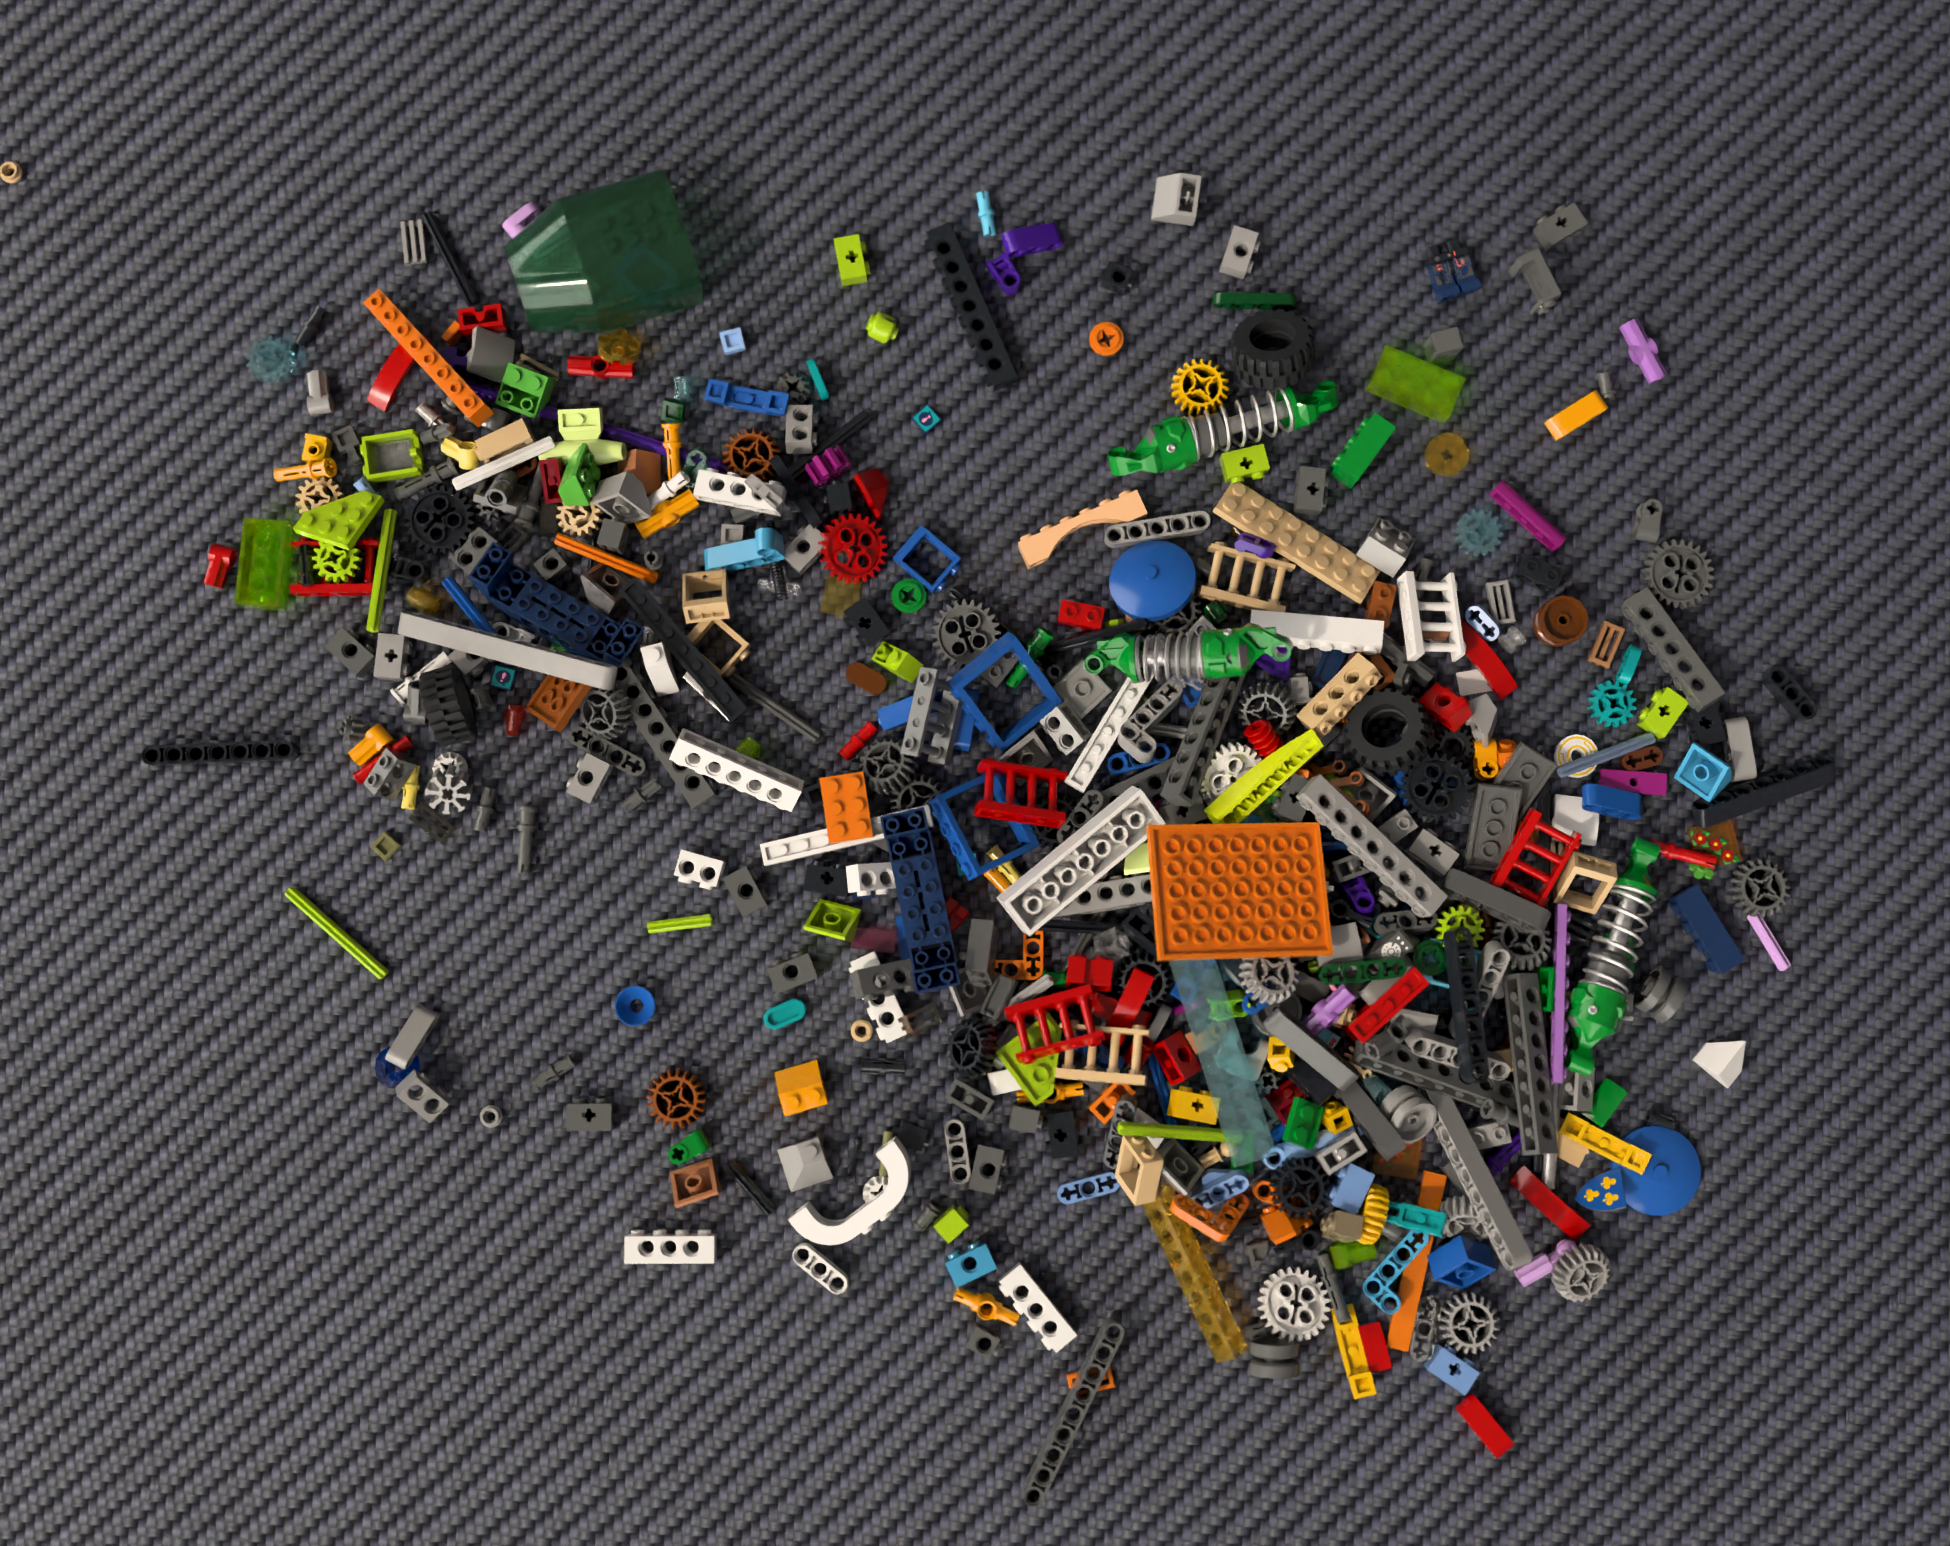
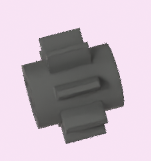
(490, 514)
(353, 728)
(1272, 1083)

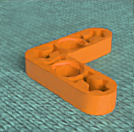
(1022, 965)
(1218, 1221)

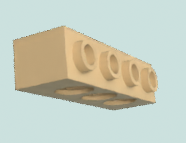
(1351, 683)

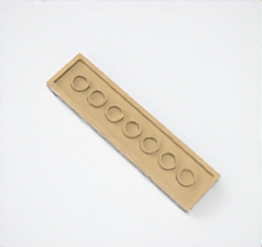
(1297, 541)

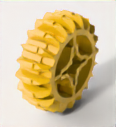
(1195, 379)
(1374, 1211)

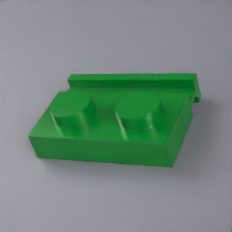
(1303, 1123)

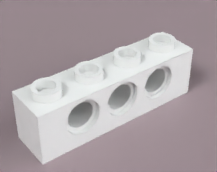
(705, 491)
(875, 1011)
(636, 1254)
(1051, 1339)

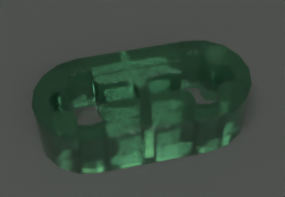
(690, 465)

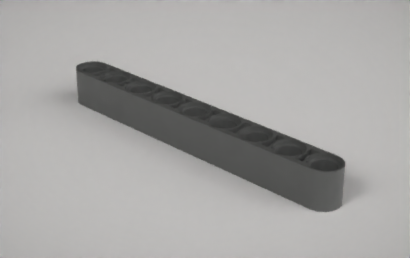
(1072, 1423)

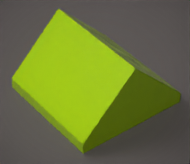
(833, 920)

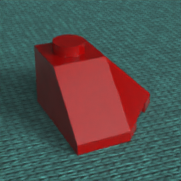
(873, 490)

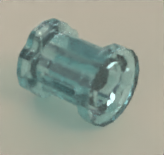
(682, 388)

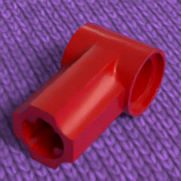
(221, 560)

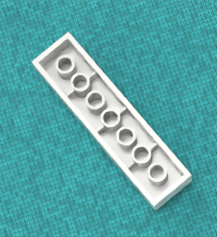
(1080, 860)

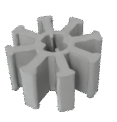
(439, 788)

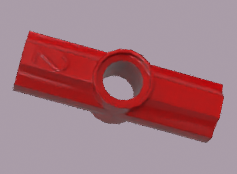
(587, 367)

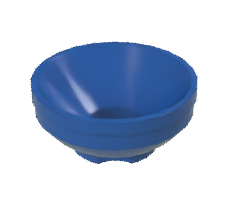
(623, 1006)

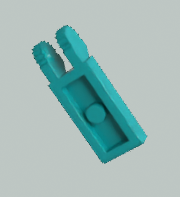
(1417, 1218)

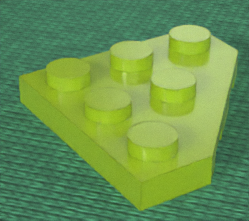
(340, 521)
(1039, 1077)

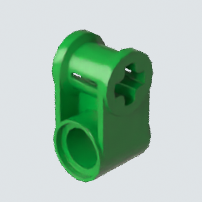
(693, 1146)

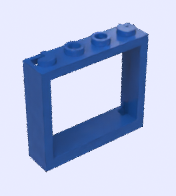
(981, 663)
(956, 839)

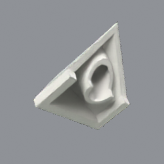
(1722, 1060)

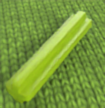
(679, 923)

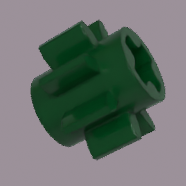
(1215, 612)

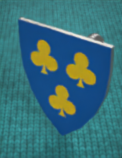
(1603, 1192)

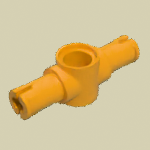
(1062, 1092)
(976, 1300)

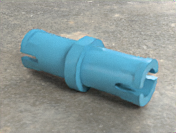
(986, 214)

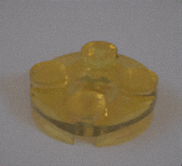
(619, 347)
(1457, 449)

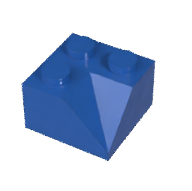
(1461, 1262)

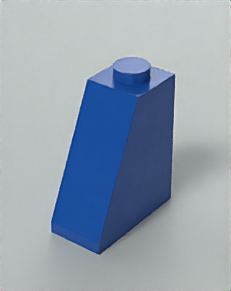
(897, 714)

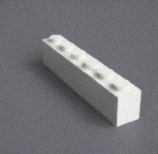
(1324, 631)

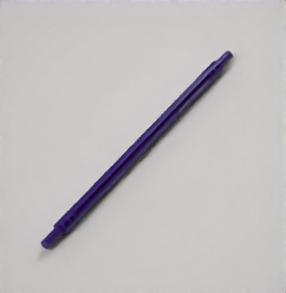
(611, 432)

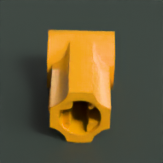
(375, 742)

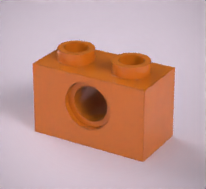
(1104, 1104)

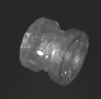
(1511, 639)

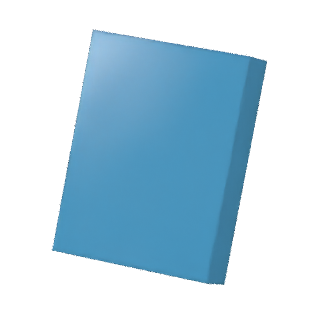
(1703, 772)

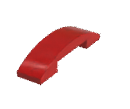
(390, 377)
(1487, 663)
(1129, 1002)
(1549, 1203)

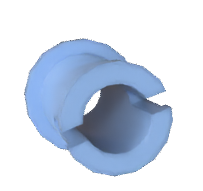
(362, 484)

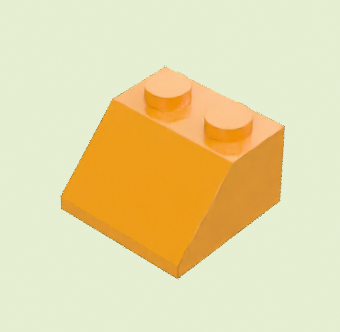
(801, 1088)

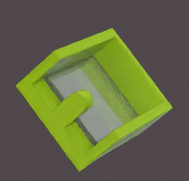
(392, 456)

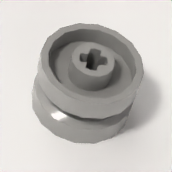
(1408, 1113)

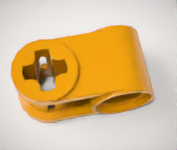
(1486, 758)

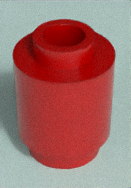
(1146, 1051)

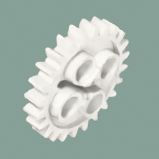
(1227, 773)
(1313, 1308)

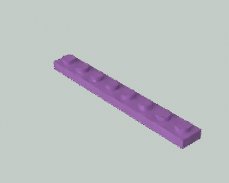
(1558, 1025)

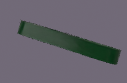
(1254, 301)
(1361, 966)

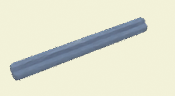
(1606, 754)

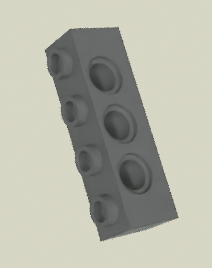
(864, 984)

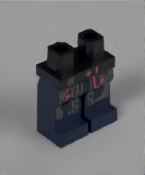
(1451, 272)

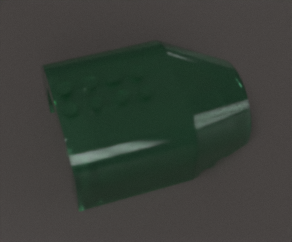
(606, 258)

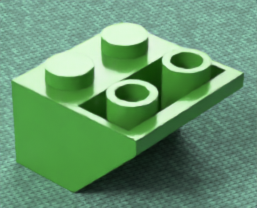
(524, 390)
(579, 478)

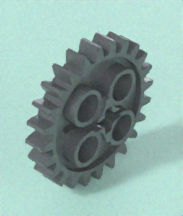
(1697, 578)
(948, 640)

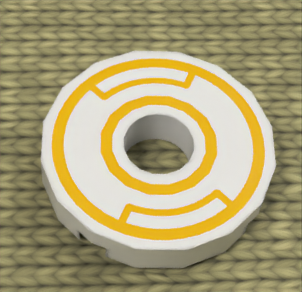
(1574, 742)

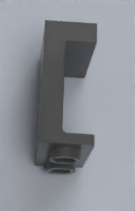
(1539, 279)

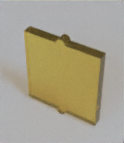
(839, 596)

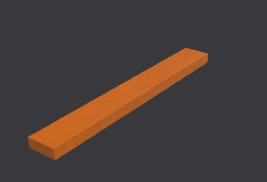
(1413, 1275)

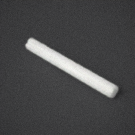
(503, 463)

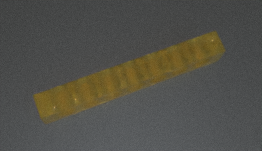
(1195, 1278)

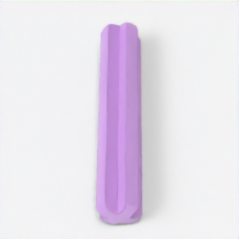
(1769, 942)

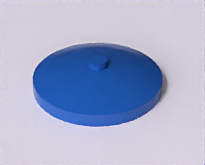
(1152, 580)
(1669, 1176)

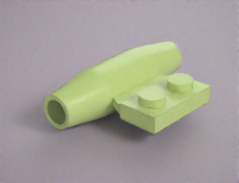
(581, 427)

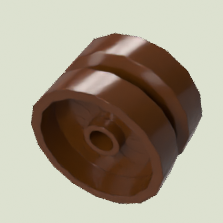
(1560, 609)

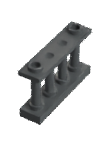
(947, 722)

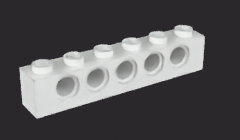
(731, 760)

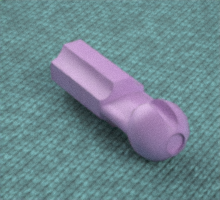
(1542, 1264)

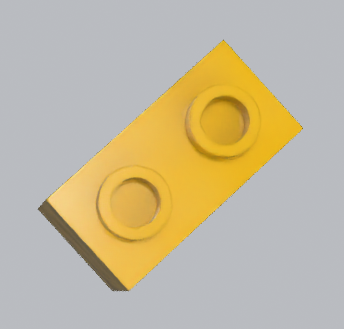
(1181, 1105)

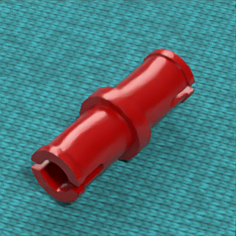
(858, 740)

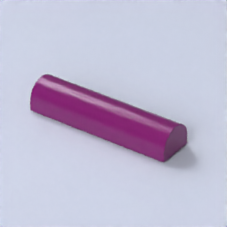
(1527, 516)

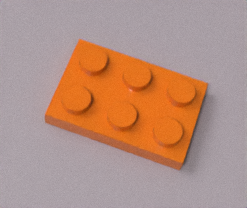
(846, 807)

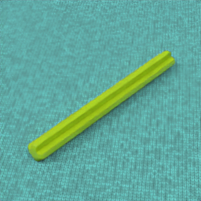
(381, 570)
(336, 932)
(1170, 1131)

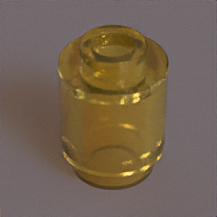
(423, 600)

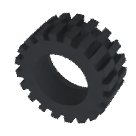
(448, 705)

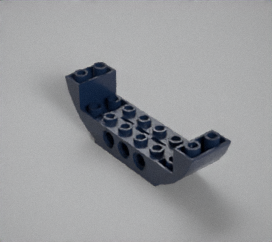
(551, 610)
(921, 900)

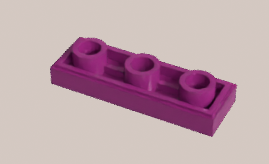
(1644, 782)

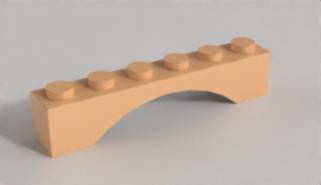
(1039, 547)

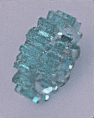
(269, 369)
(1476, 540)

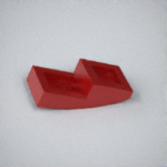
(1375, 1347)

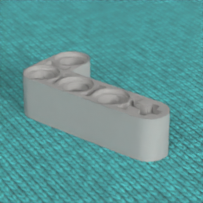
(1152, 717)

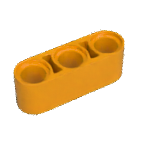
(1576, 415)

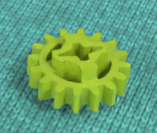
(340, 567)
(1460, 920)

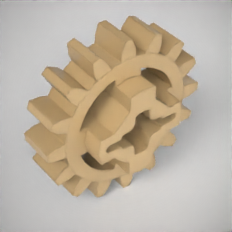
(317, 490)
(579, 524)

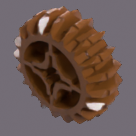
(757, 439)
(671, 1107)

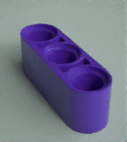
(1032, 239)

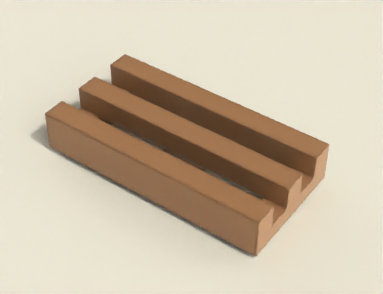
(1599, 661)

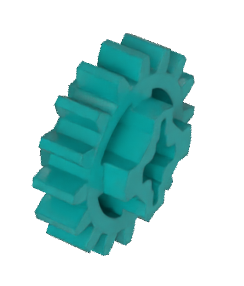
(1618, 703)

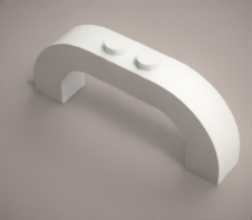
(832, 1232)

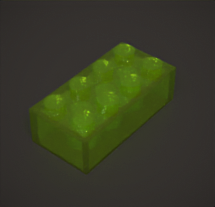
(1415, 384)
(264, 564)

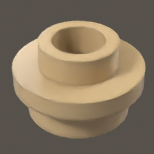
(5, 170)
(854, 1030)

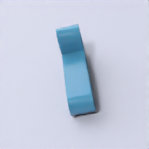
(763, 549)
(1399, 1265)

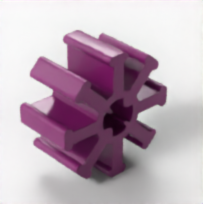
(828, 466)

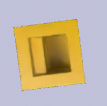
(323, 447)
(1279, 1057)
(1333, 1111)

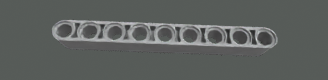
(1478, 1182)

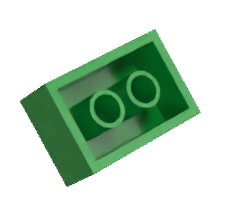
(1361, 449)

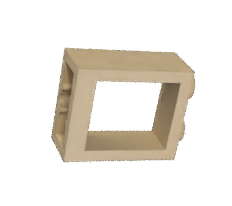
(504, 441)
(708, 608)
(703, 627)
(1581, 864)
(1143, 1183)

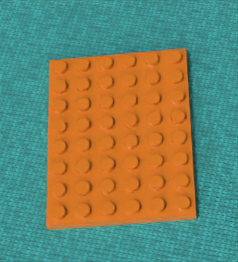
(1238, 891)

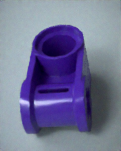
(1003, 270)
(1356, 893)

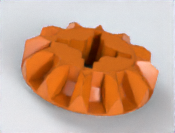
(1109, 330)

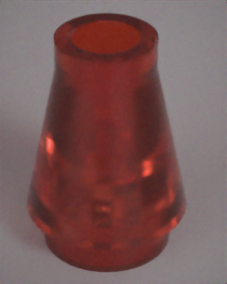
(514, 718)

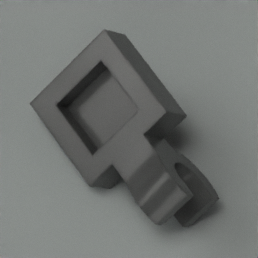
(347, 442)

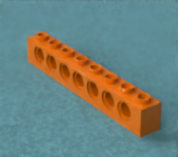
(428, 358)

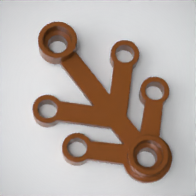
(1342, 782)

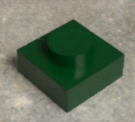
(673, 410)

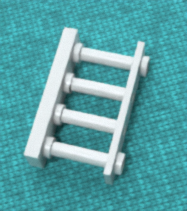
(1414, 626)

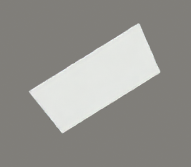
(1471, 682)

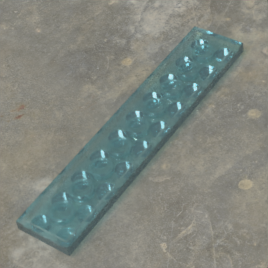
(1223, 1060)

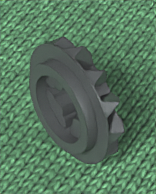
(803, 387)

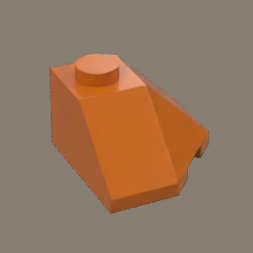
(1281, 1227)

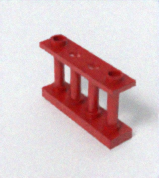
(347, 588)
(1009, 810)
(1522, 841)
(1039, 1008)
(1373, 1017)

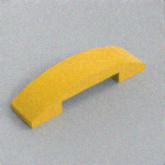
(1605, 1143)
(1353, 1355)

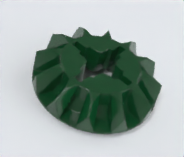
(1431, 968)

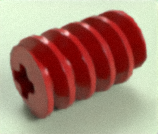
(1263, 737)

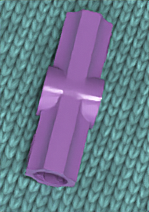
(1643, 350)
(1328, 1010)

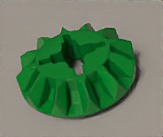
(907, 586)

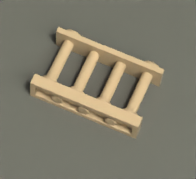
(1231, 595)
(1112, 1073)

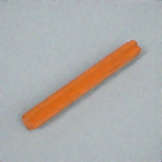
(606, 558)

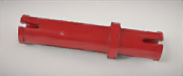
(402, 746)
(1683, 854)

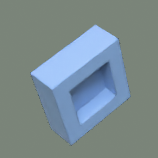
(732, 341)

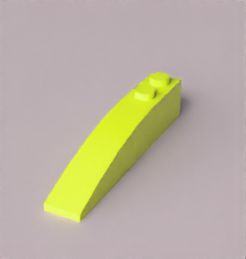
(1262, 780)

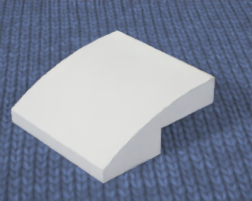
(1571, 817)

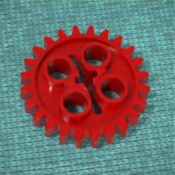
(834, 544)

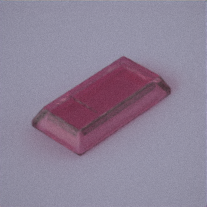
(874, 940)

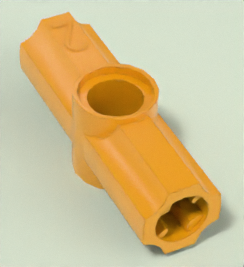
(667, 514)

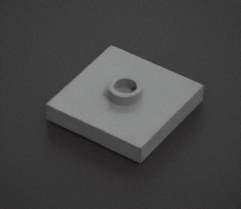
(1081, 689)

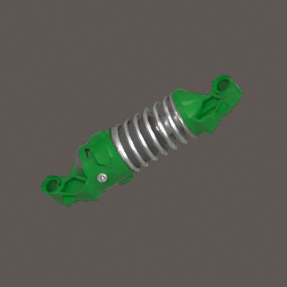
(1208, 655)

